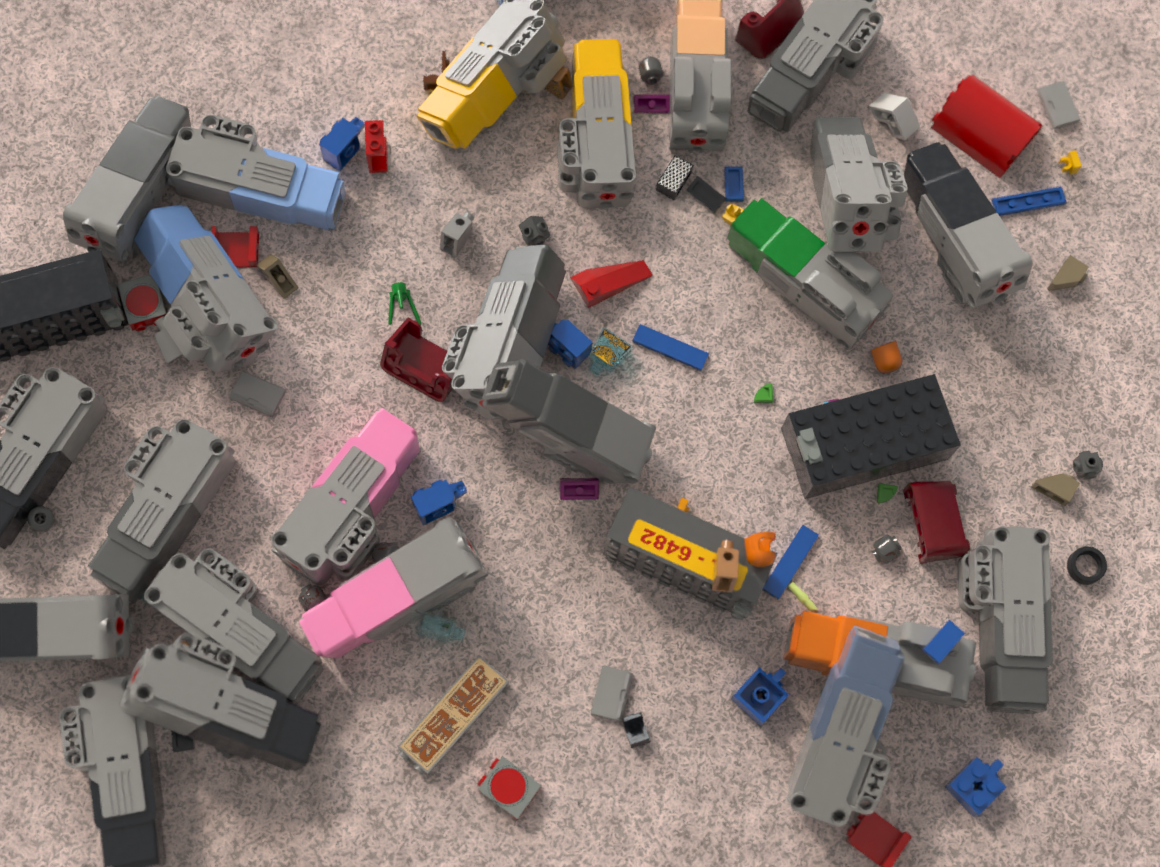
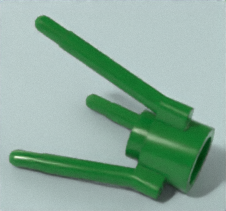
(399, 293)

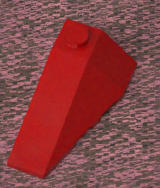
(606, 281)

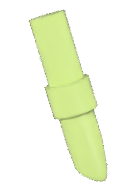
(802, 597)

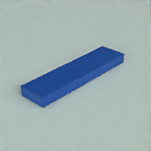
(1029, 201)
(670, 347)
(790, 562)

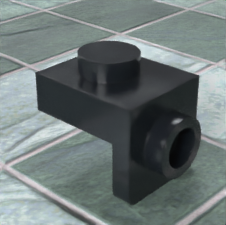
(635, 730)

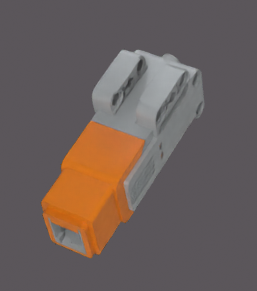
(818, 640)

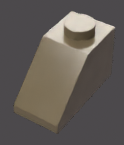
(1069, 275)
(277, 276)
(1057, 487)

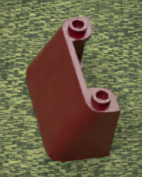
(764, 34)
(416, 361)
(937, 520)

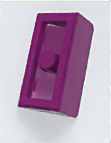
(651, 103)
(579, 488)

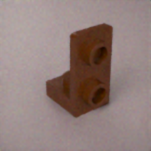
(429, 81)

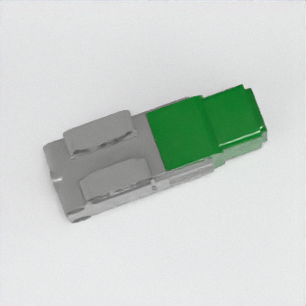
(827, 285)

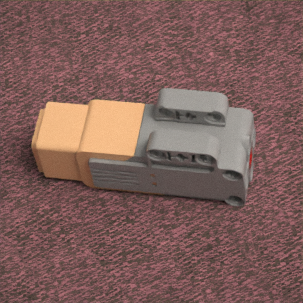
(699, 77)

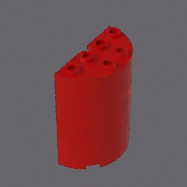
(985, 125)

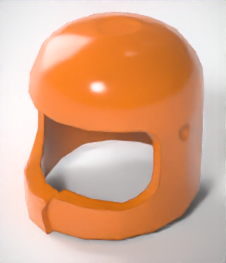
(887, 357)
(759, 551)

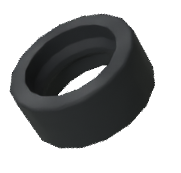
(1076, 575)

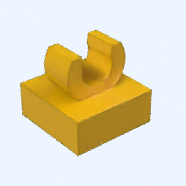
(1072, 161)
(731, 213)

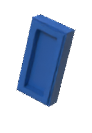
(734, 184)
(943, 641)

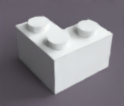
(897, 113)

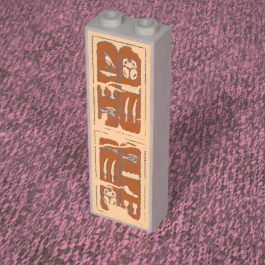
(452, 715)

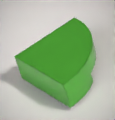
(764, 394)
(885, 492)

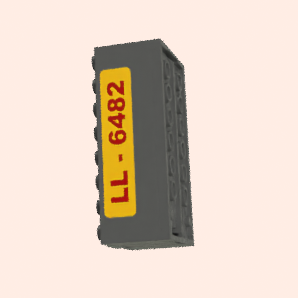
(680, 552)

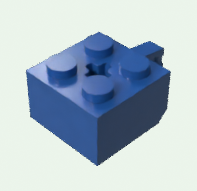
(341, 142)
(569, 343)
(437, 500)
(772, 693)
(988, 786)

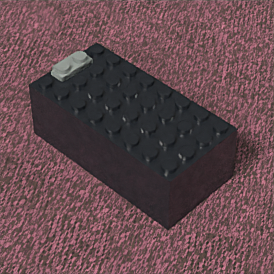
(58, 304)
(870, 436)

